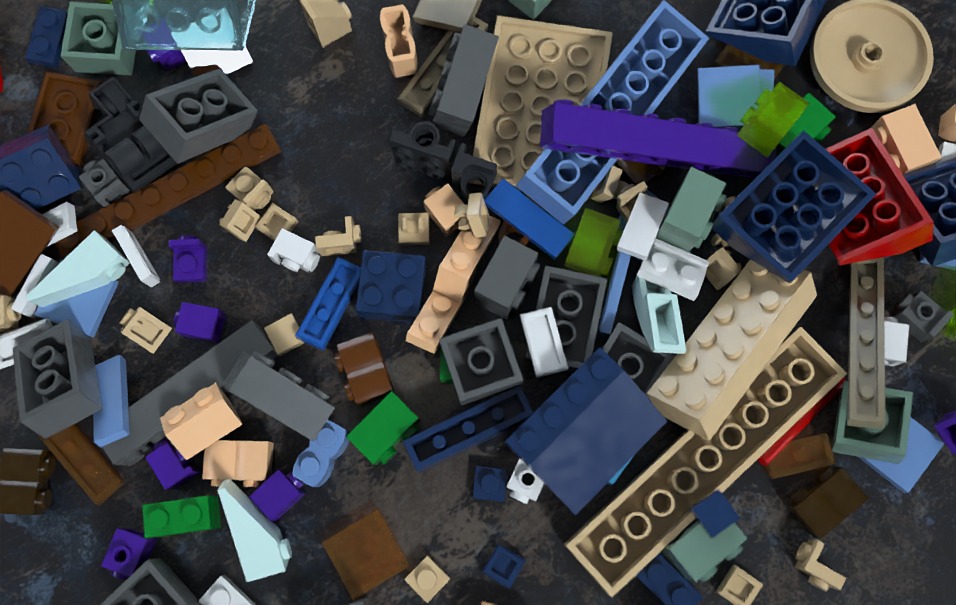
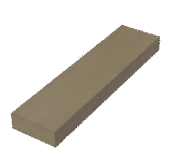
(423, 86)

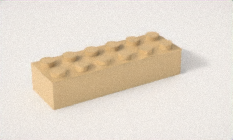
(730, 348)

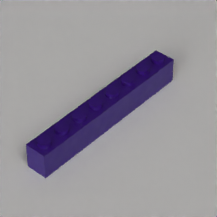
(649, 140)

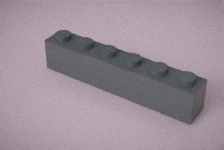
(202, 373)

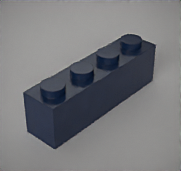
(468, 429)

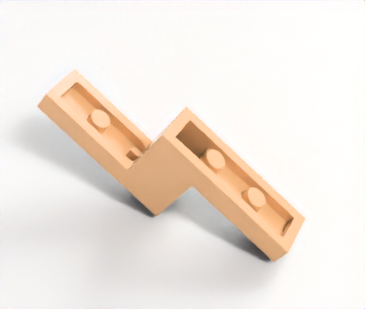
(450, 287)

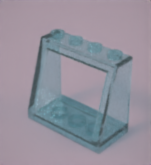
(184, 24)

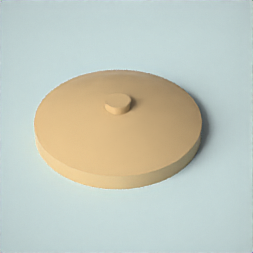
(871, 55)

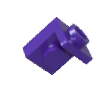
(189, 259)

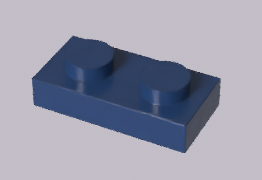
(47, 37)
(668, 583)

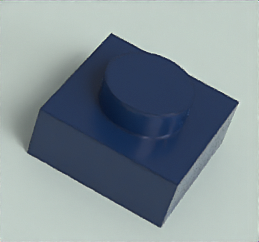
(490, 483)

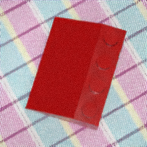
(892, 219)

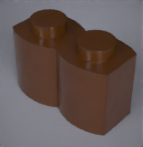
(364, 369)

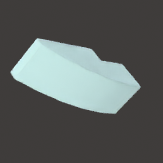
(658, 317)

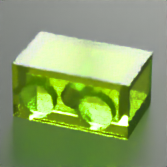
(772, 118)
(593, 244)

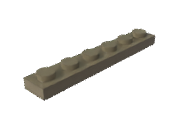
(866, 345)

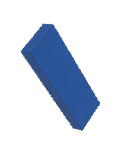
(528, 219)
(329, 304)

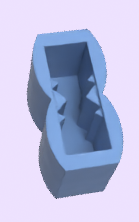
(317, 461)

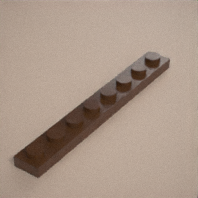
(175, 187)

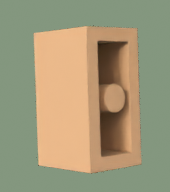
(907, 139)
(200, 421)

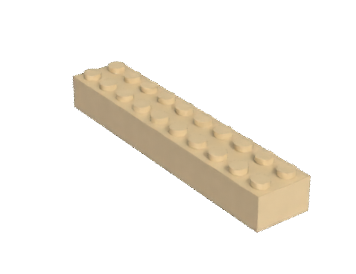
(659, 499)

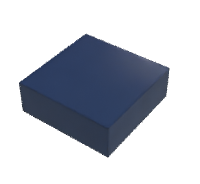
(714, 513)
(503, 566)

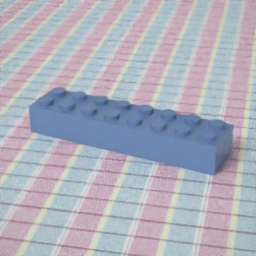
(633, 82)

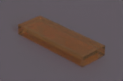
(84, 463)

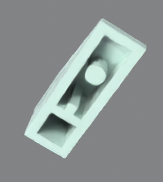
(84, 269)
(255, 536)

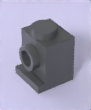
(104, 182)
(919, 326)

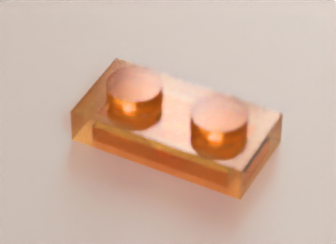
(802, 456)

